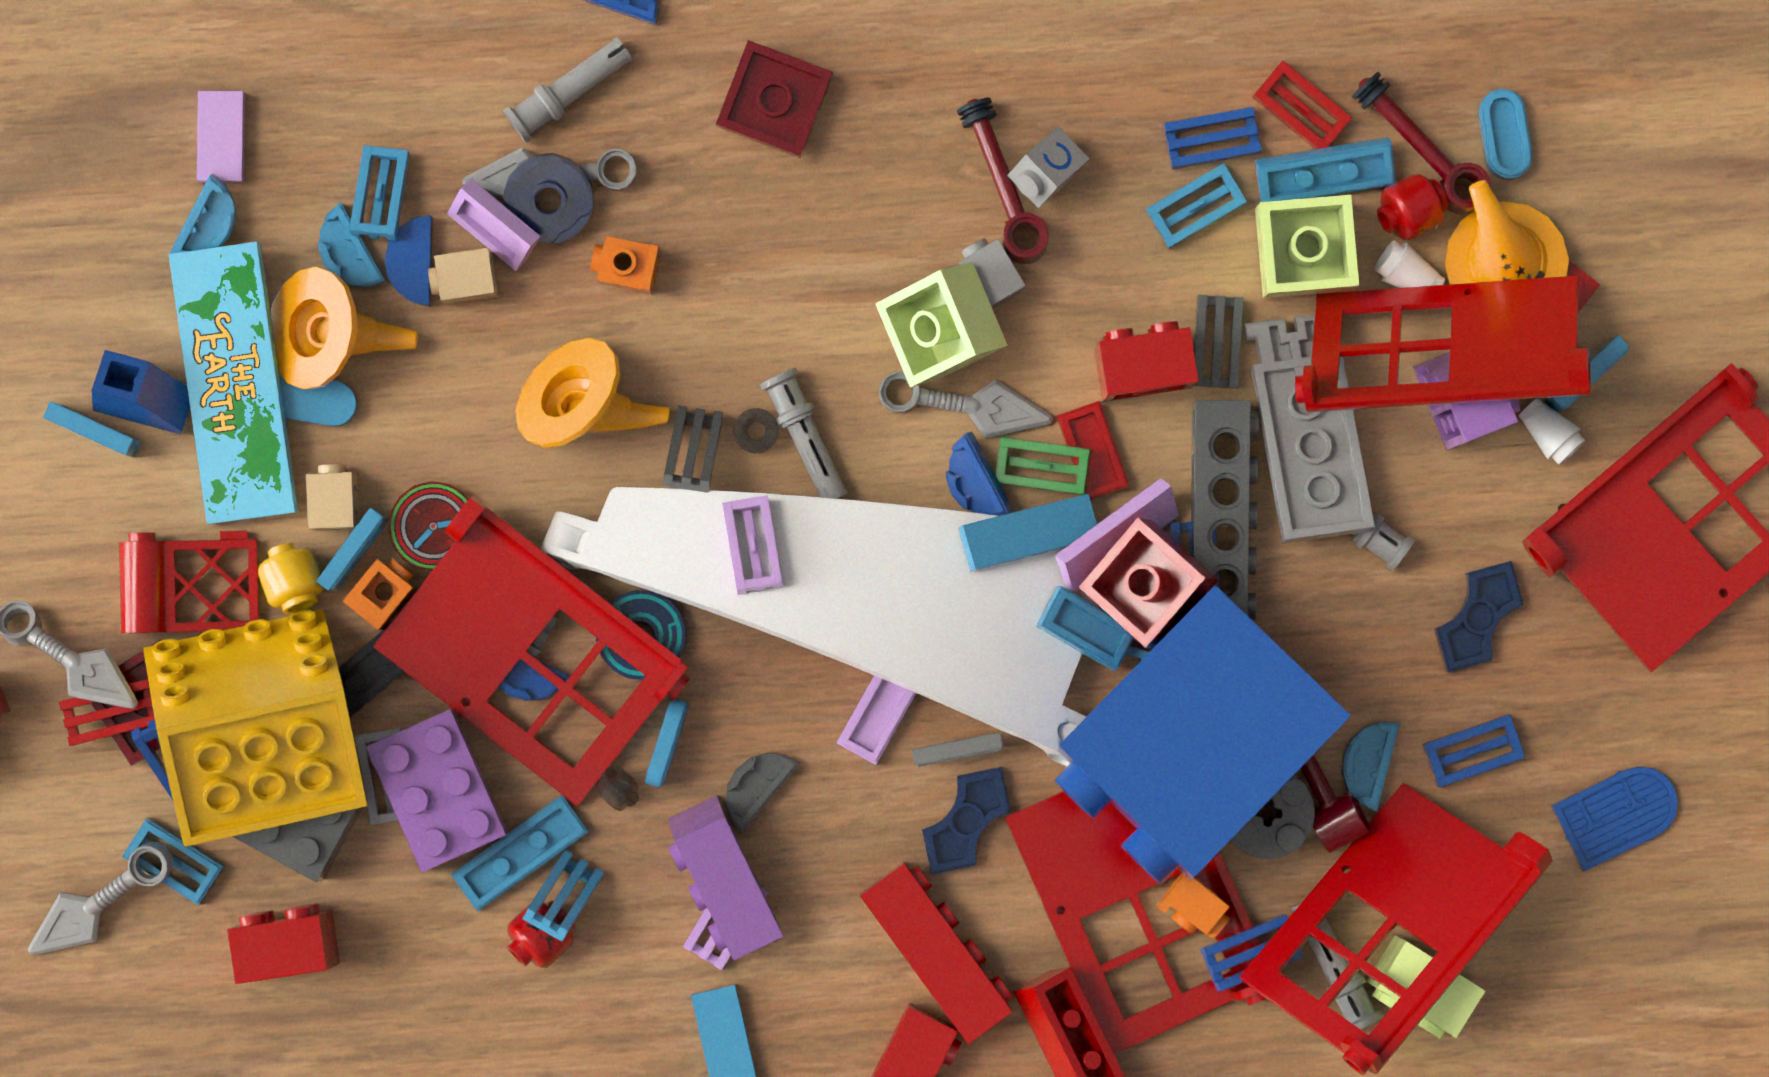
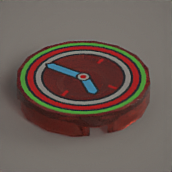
(420, 522)

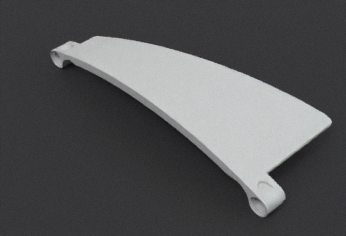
(860, 586)

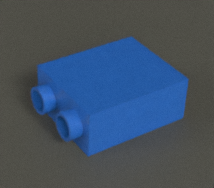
(1198, 738)

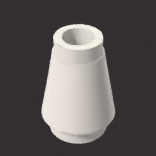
(1406, 268)
(1552, 432)

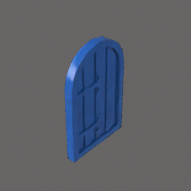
(1616, 814)

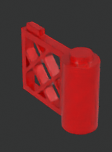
(150, 589)

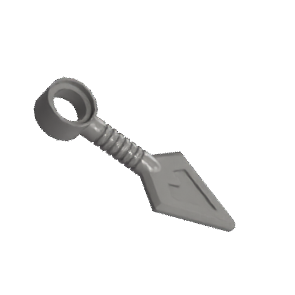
(495, 175)
(993, 409)
(89, 674)
(76, 918)

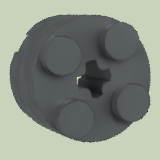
(1286, 830)

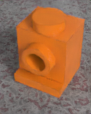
(638, 277)
(364, 595)
(1195, 906)

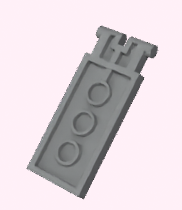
(1309, 454)

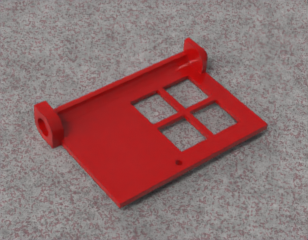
(1503, 345)
(1635, 554)
(482, 616)
(1083, 869)
(1427, 878)

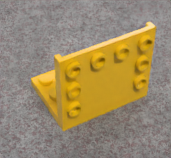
(253, 727)

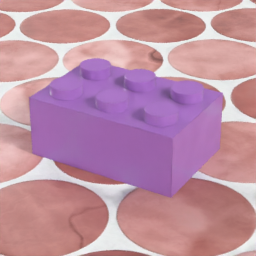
(437, 790)

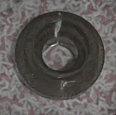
(752, 416)
(618, 789)

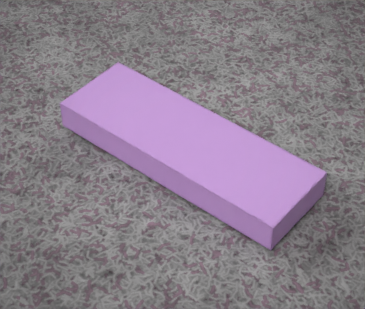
(1087, 551)

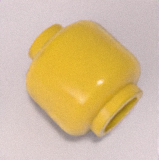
(290, 578)

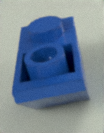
(139, 393)

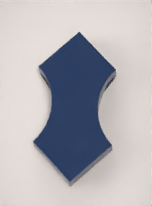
(1469, 633)
(954, 838)

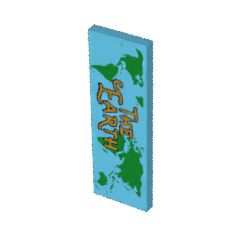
(233, 382)

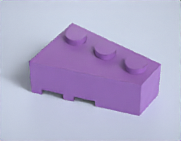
(1467, 420)
(722, 879)

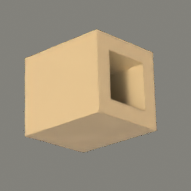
(464, 276)
(332, 498)

